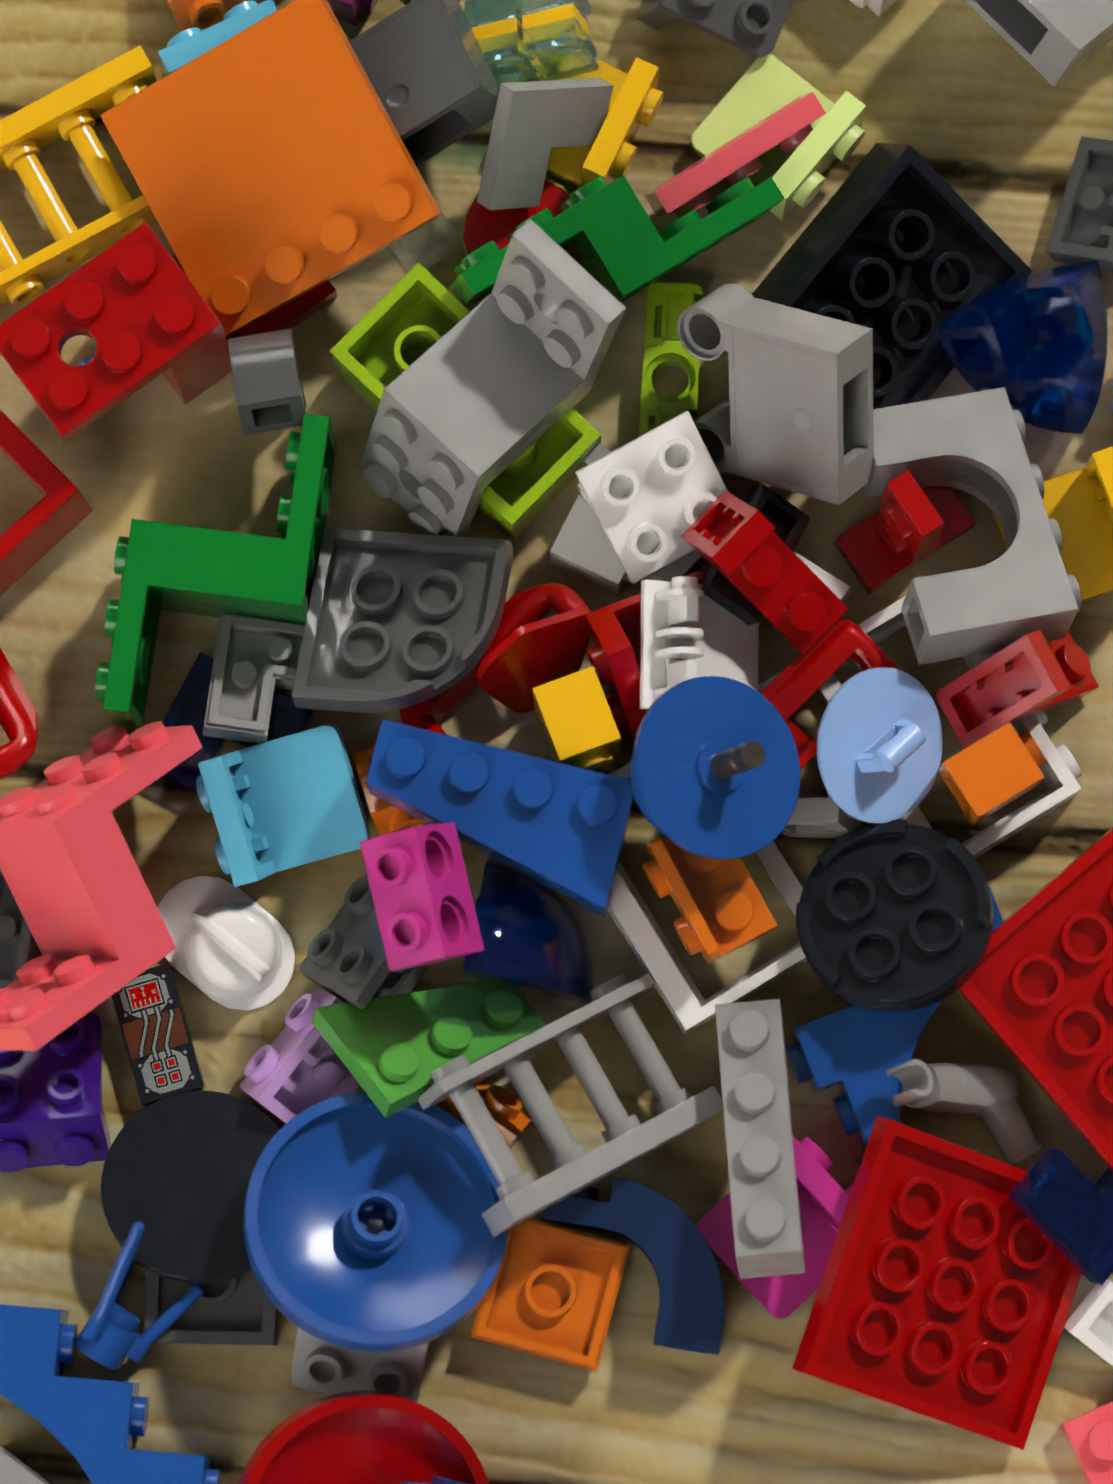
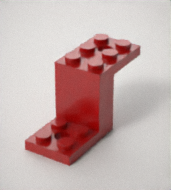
(144, 325)

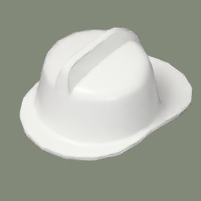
(227, 943)

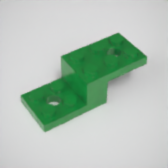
(618, 242)

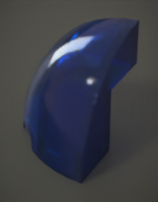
(1038, 341)
(529, 937)

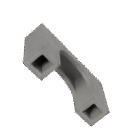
(979, 448)

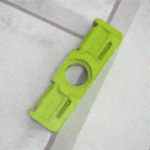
(662, 348)

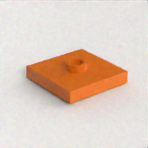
(553, 1293)

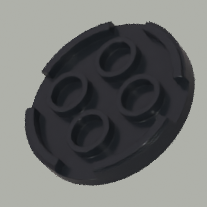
(895, 916)
(186, 1178)

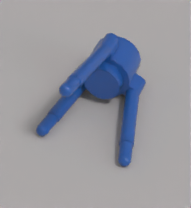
(111, 1329)

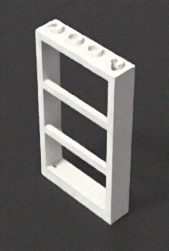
(660, 959)

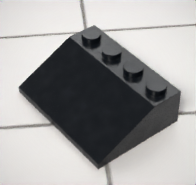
(898, 259)

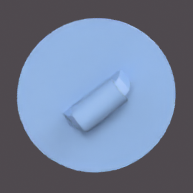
(879, 745)

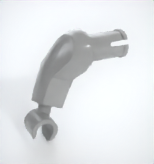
(967, 1090)

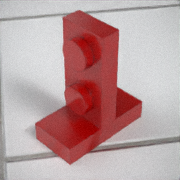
(903, 531)
(765, 570)
(1016, 684)

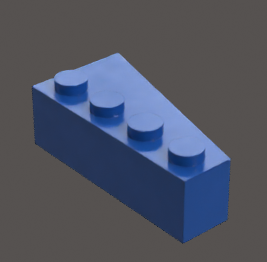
(520, 809)

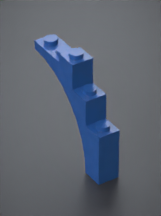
(86, 1415)

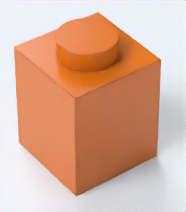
(993, 772)

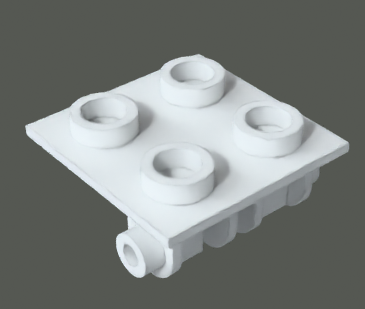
(652, 494)
(691, 638)

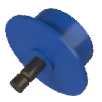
(715, 768)

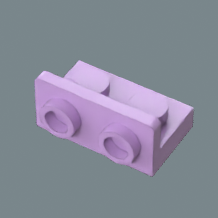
(298, 1065)

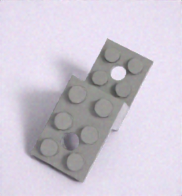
(490, 385)

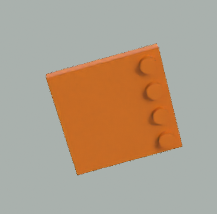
(271, 163)

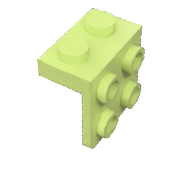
(758, 94)

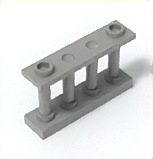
(572, 1163)

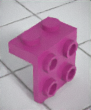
(821, 1212)

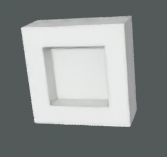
(1094, 1321)

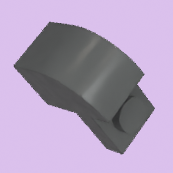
(267, 381)

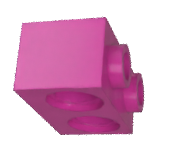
(422, 896)

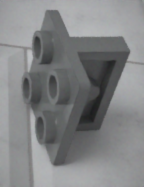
(352, 956)

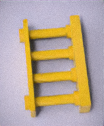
(71, 116)

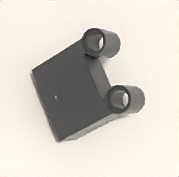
(428, 74)

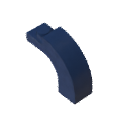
(685, 1267)

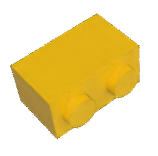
(578, 721)

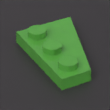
(409, 1035)

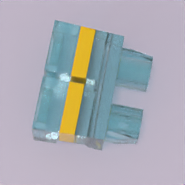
(533, 38)

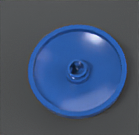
(372, 1224)

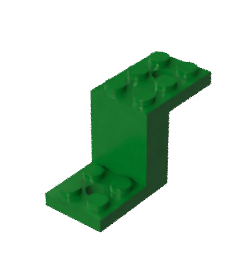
(215, 573)

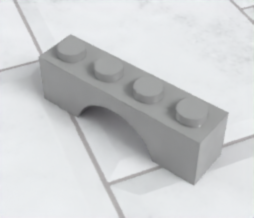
(759, 1139)

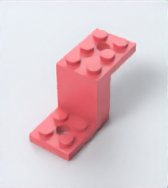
(81, 881)

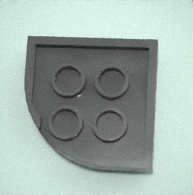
(397, 617)

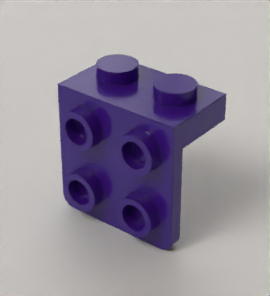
(54, 1101)

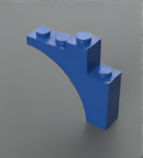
(855, 1052)

